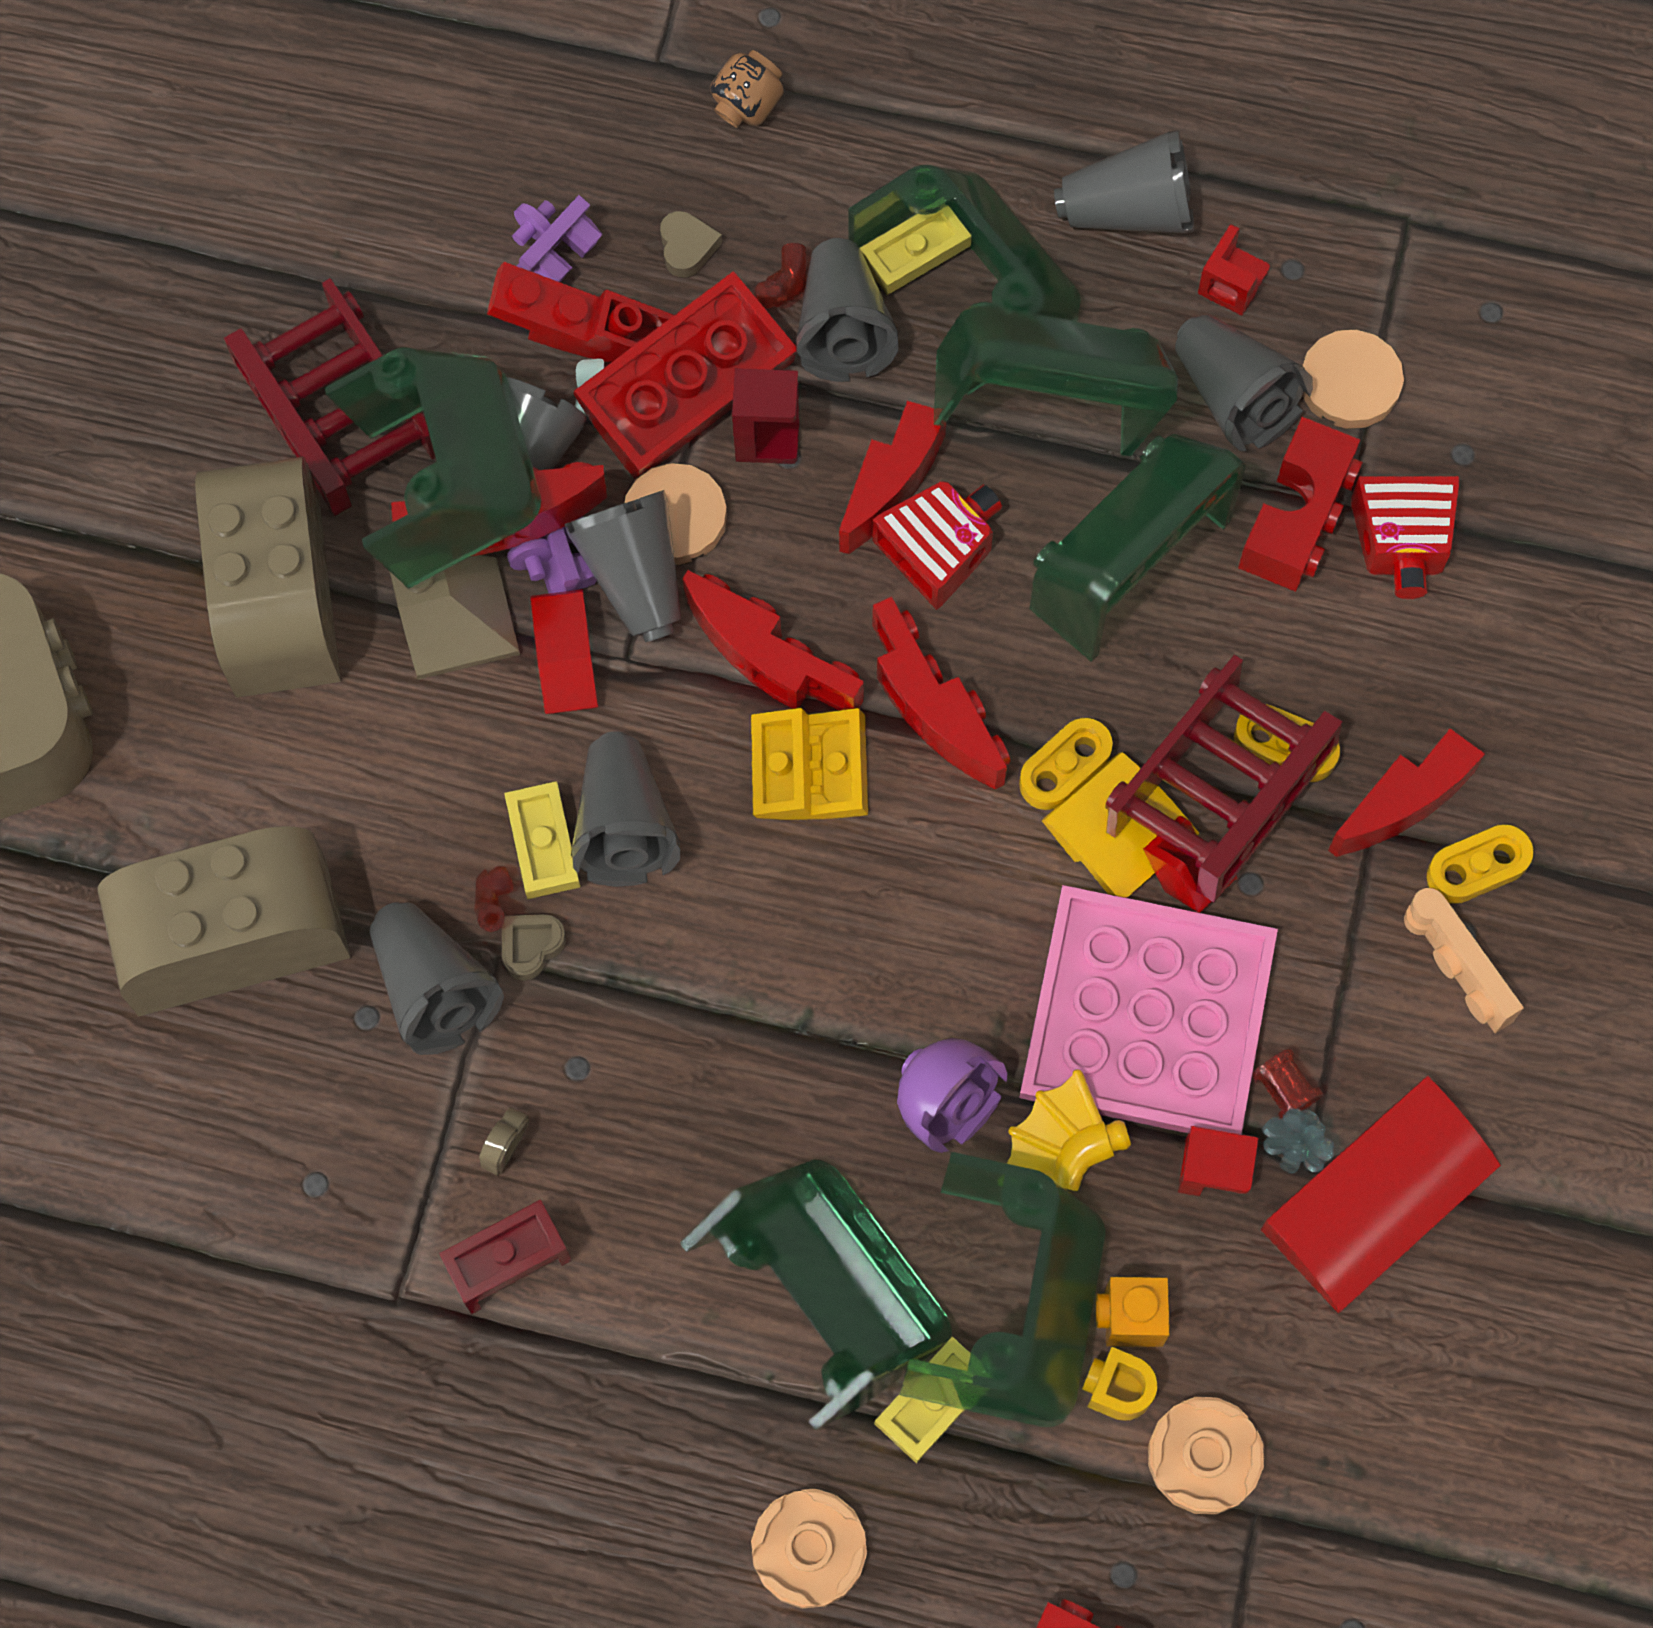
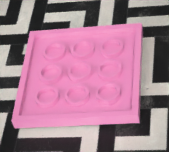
(1151, 1010)

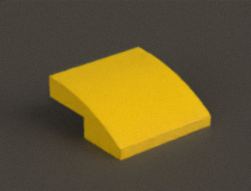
(809, 765)
(1082, 825)

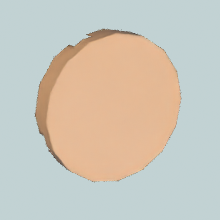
(1353, 378)
(694, 505)
(1205, 1455)
(809, 1548)

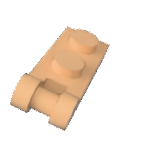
(1462, 958)

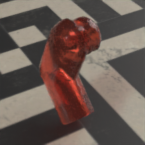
(787, 282)
(487, 904)

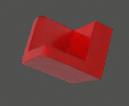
(1232, 274)
(1177, 870)
(1217, 1161)

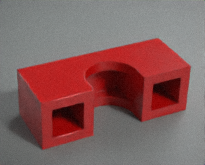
(1285, 542)

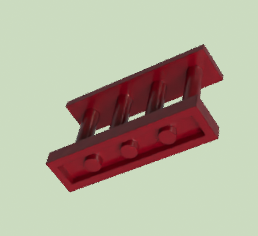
(283, 397)
(1246, 821)

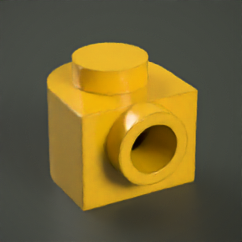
(1120, 1385)

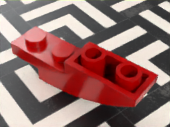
(570, 317)
(565, 497)
(752, 643)
(940, 714)

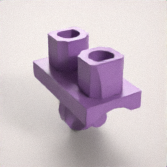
(571, 227)
(552, 560)

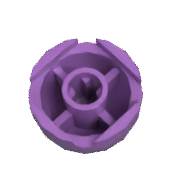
(948, 1091)

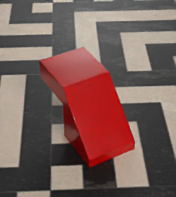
(563, 651)

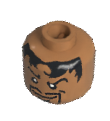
(747, 89)

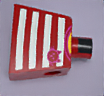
(1406, 527)
(937, 537)

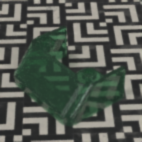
(1025, 272)
(1059, 360)
(482, 472)
(1131, 534)
(838, 1273)
(1037, 1373)

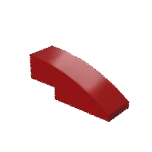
(891, 473)
(1408, 794)

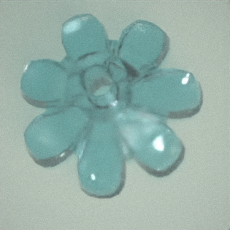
(1299, 1139)

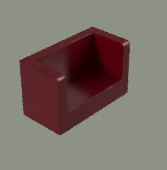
(766, 416)
(503, 1254)

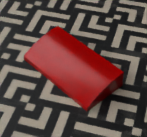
(682, 375)
(1381, 1194)

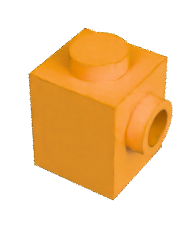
(1134, 1311)

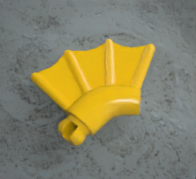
(1066, 1134)

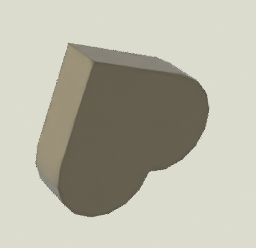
(687, 243)
(529, 943)
(503, 1141)

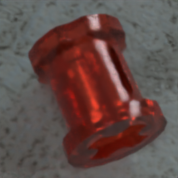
(1286, 1083)

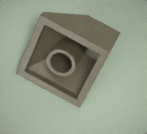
(457, 618)

